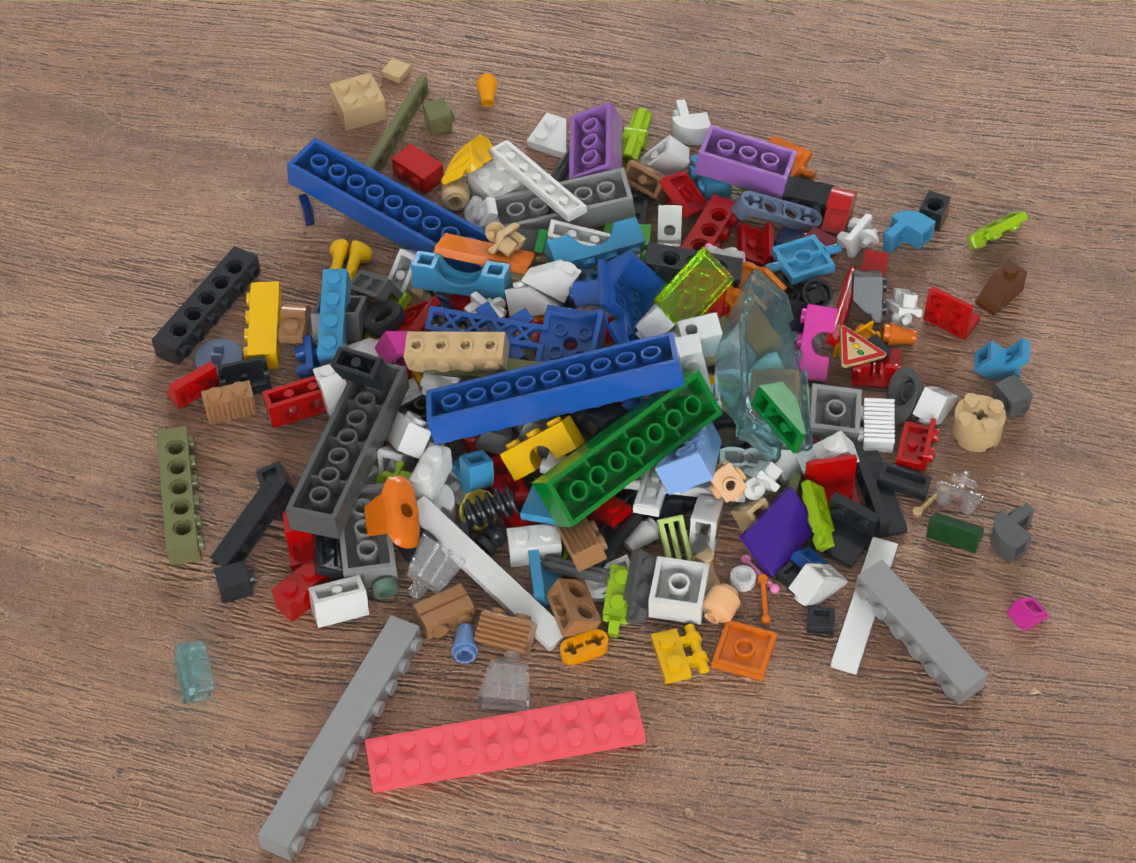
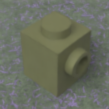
(438, 117)

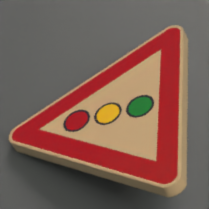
(856, 349)

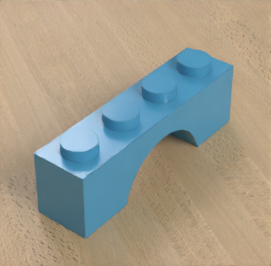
(623, 237)
(434, 274)
(332, 321)

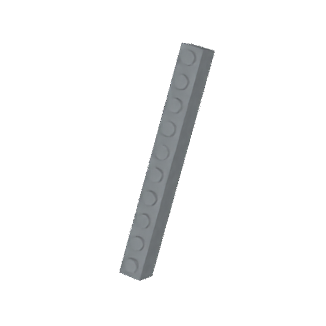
(340, 739)

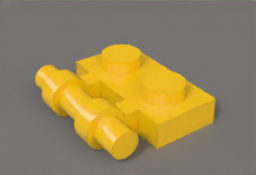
(671, 655)

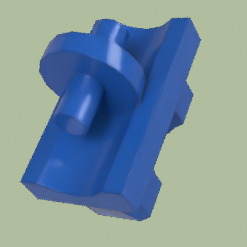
(308, 353)

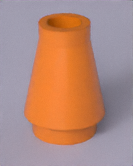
(896, 334)

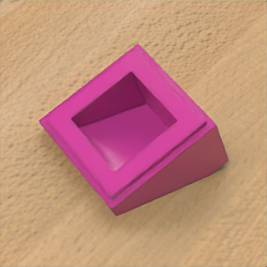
(1027, 613)

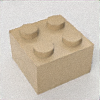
(358, 101)

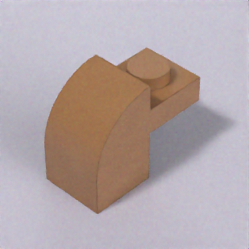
(294, 323)

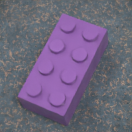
(595, 141)
(745, 162)

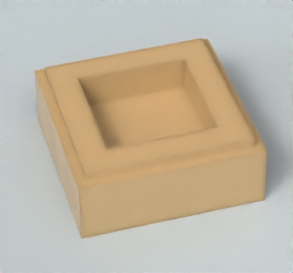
(396, 70)

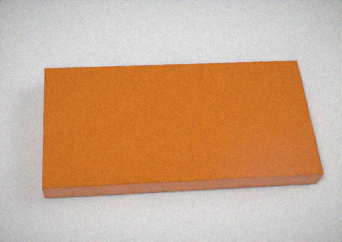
(477, 252)

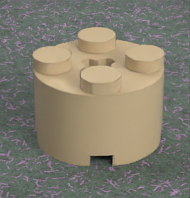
(978, 422)

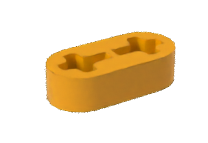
(584, 647)

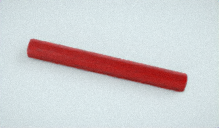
(843, 305)

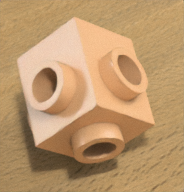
(734, 489)

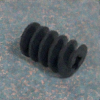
(490, 508)

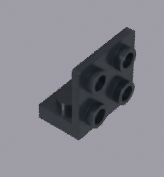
(853, 529)

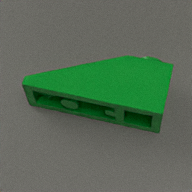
(781, 412)

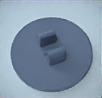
(218, 352)

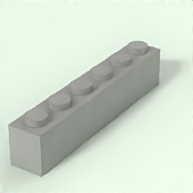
(920, 632)

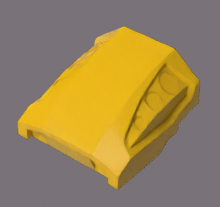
(468, 159)

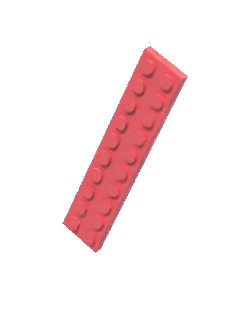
(504, 741)

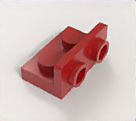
(189, 387)

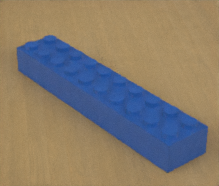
(377, 201)
(554, 388)

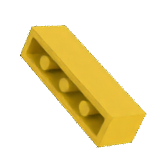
(264, 322)

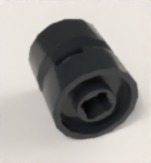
(815, 292)

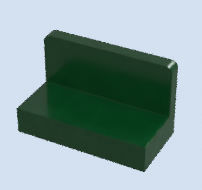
(954, 532)

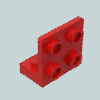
(950, 313)
(834, 475)

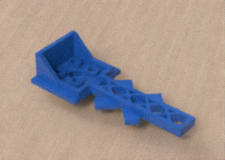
(627, 294)
(558, 328)

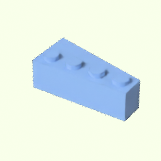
(691, 462)

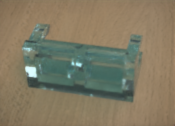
(193, 671)

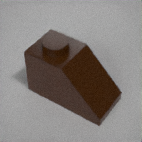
(1002, 287)

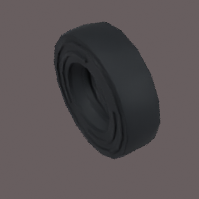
(379, 311)

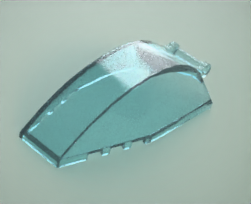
(760, 351)

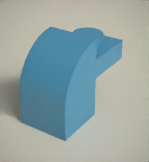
(908, 227)
(1000, 363)
(474, 471)

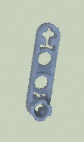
(747, 206)

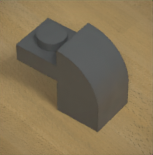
(1009, 533)

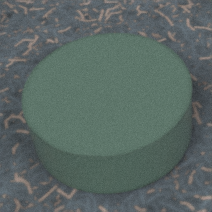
(385, 588)

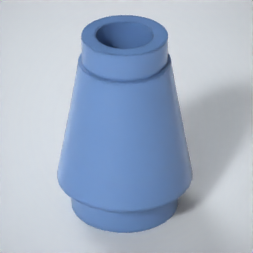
(464, 646)

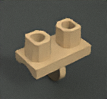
(505, 239)

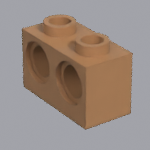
(573, 607)

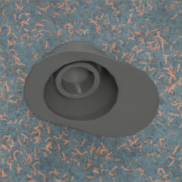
(906, 391)

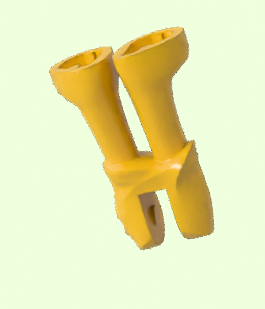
(357, 254)

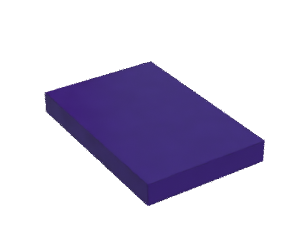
(778, 532)

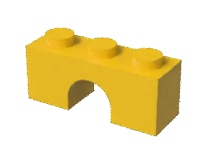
(559, 437)

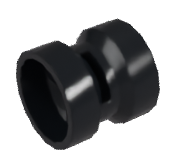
(490, 539)

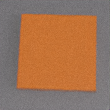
(744, 650)

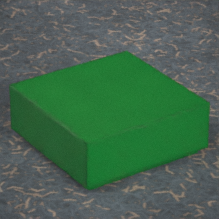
(540, 241)

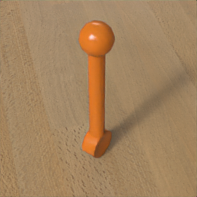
(763, 580)

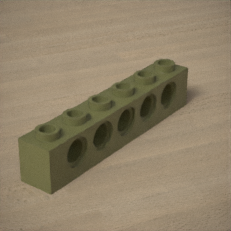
(179, 495)

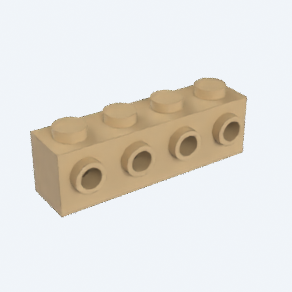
(456, 351)

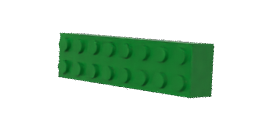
(626, 450)

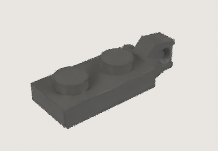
(639, 585)

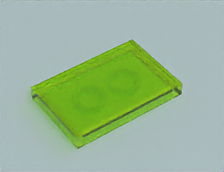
(694, 287)

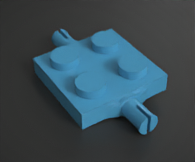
(803, 259)

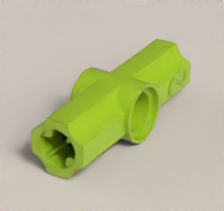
(635, 135)

